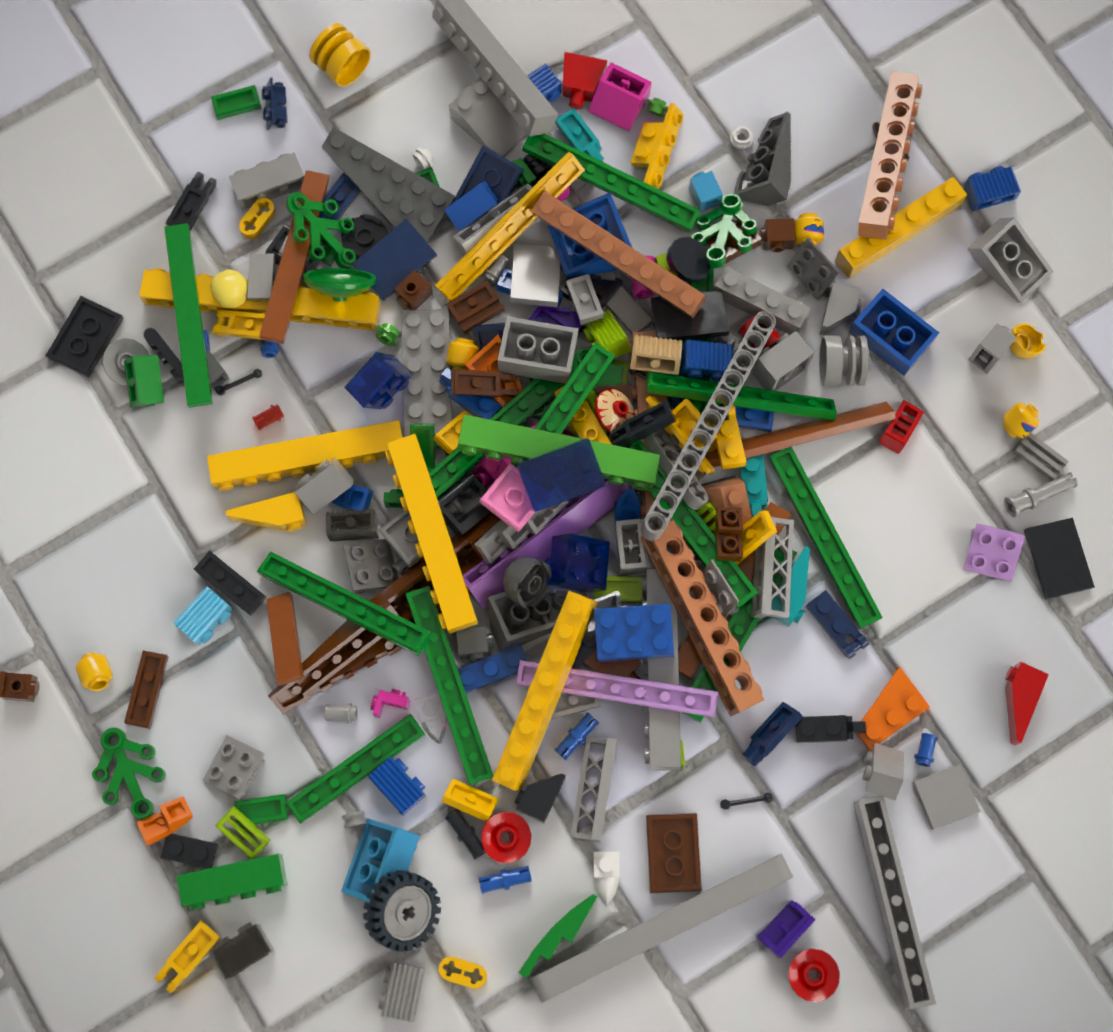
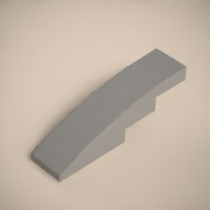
(504, 536)

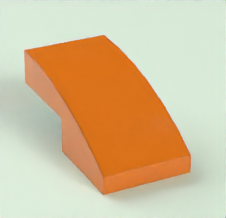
(168, 820)

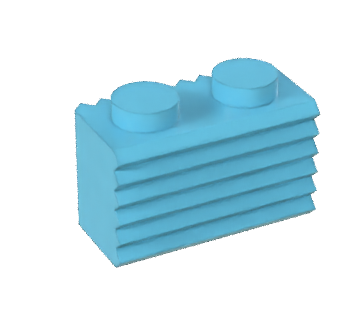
(203, 616)

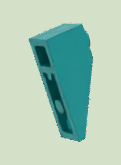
(798, 590)

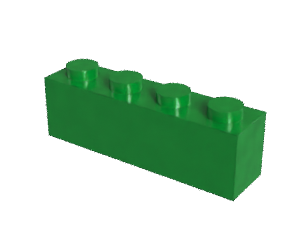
(232, 880)

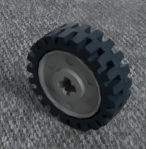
(401, 910)

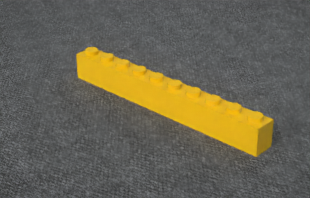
(310, 306)

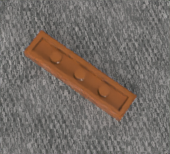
(284, 639)

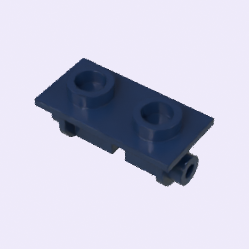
(274, 95)

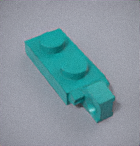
(579, 134)
(755, 483)

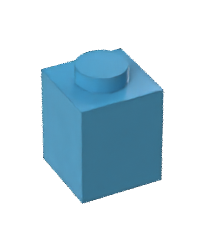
(705, 190)

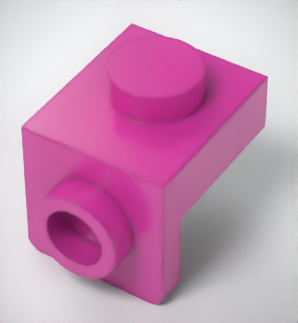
(395, 698)

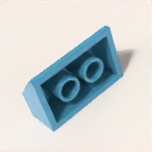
(378, 852)

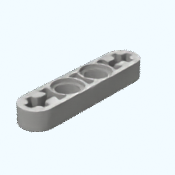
(661, 444)

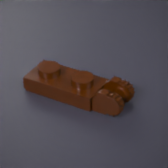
(481, 383)

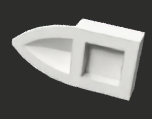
(606, 874)

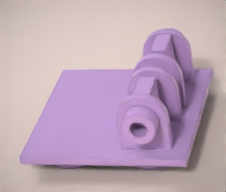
(993, 552)

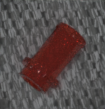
(268, 417)

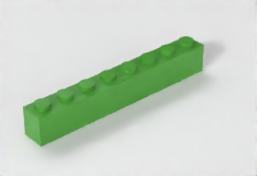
(521, 443)

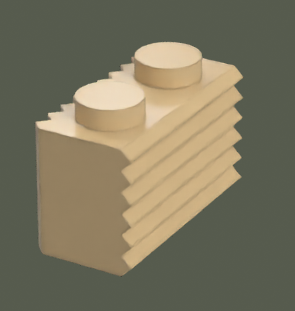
(656, 355)

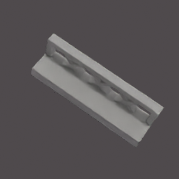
(763, 573)
(604, 784)

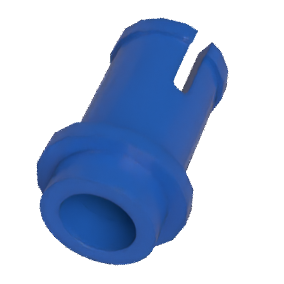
(269, 349)
(926, 750)

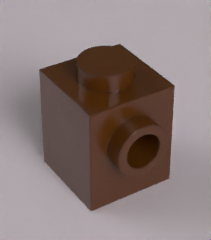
(778, 234)
(413, 291)

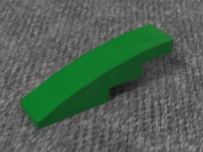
(565, 928)

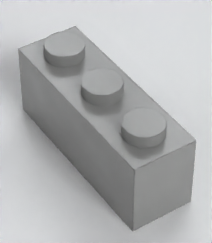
(267, 180)

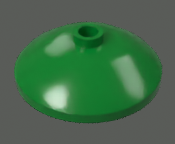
(339, 282)

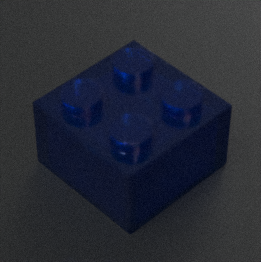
(379, 381)
(579, 563)

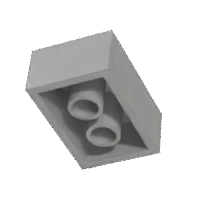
(537, 350)

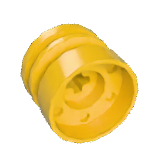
(339, 54)

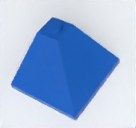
(575, 258)

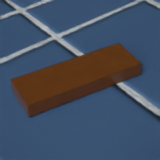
(146, 689)

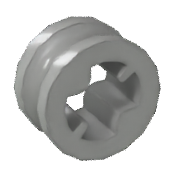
(354, 819)

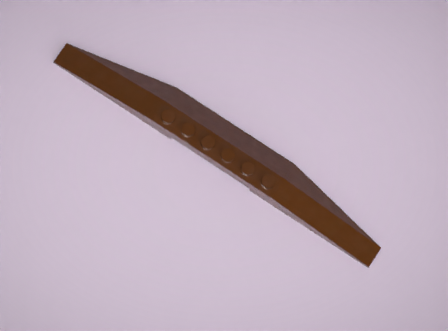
(355, 647)

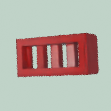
(895, 440)

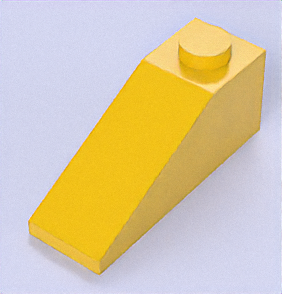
(275, 513)

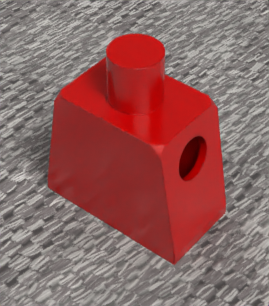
(581, 78)

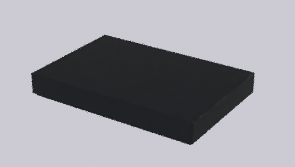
(674, 324)
(84, 336)
(1059, 558)

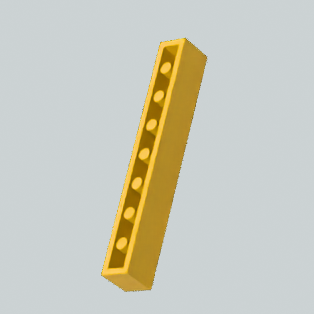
(301, 455)
(432, 534)
(544, 691)

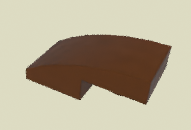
(728, 534)

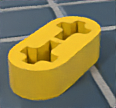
(255, 217)
(460, 978)

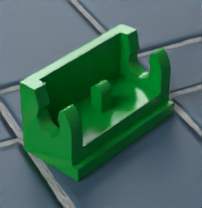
(144, 381)

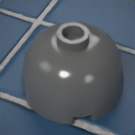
(526, 581)

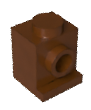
(27, 691)

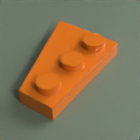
(487, 360)
(892, 709)

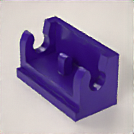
(786, 928)

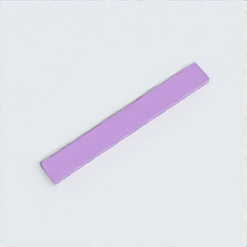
(630, 690)

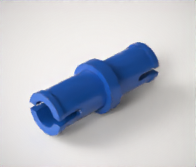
(576, 736)
(505, 879)

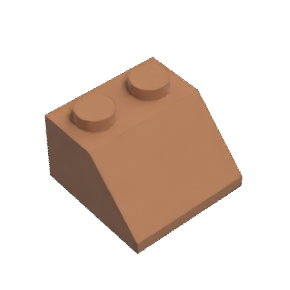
(729, 494)

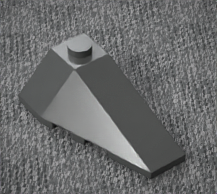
(769, 169)
(519, 625)

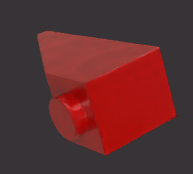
(1022, 696)

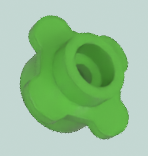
(657, 107)
(387, 334)

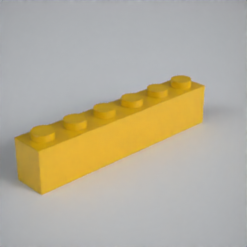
(907, 224)

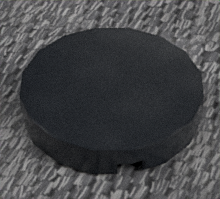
(365, 234)
(688, 259)

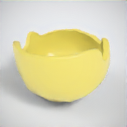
(229, 288)

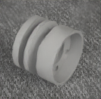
(846, 360)

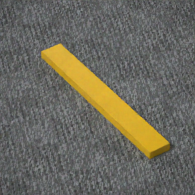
(508, 229)

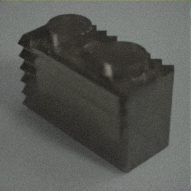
(352, 525)
(242, 950)

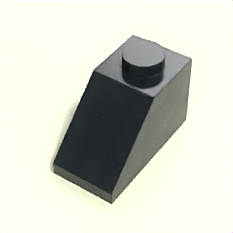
(539, 797)

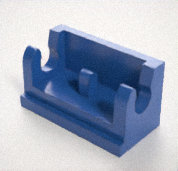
(471, 206)

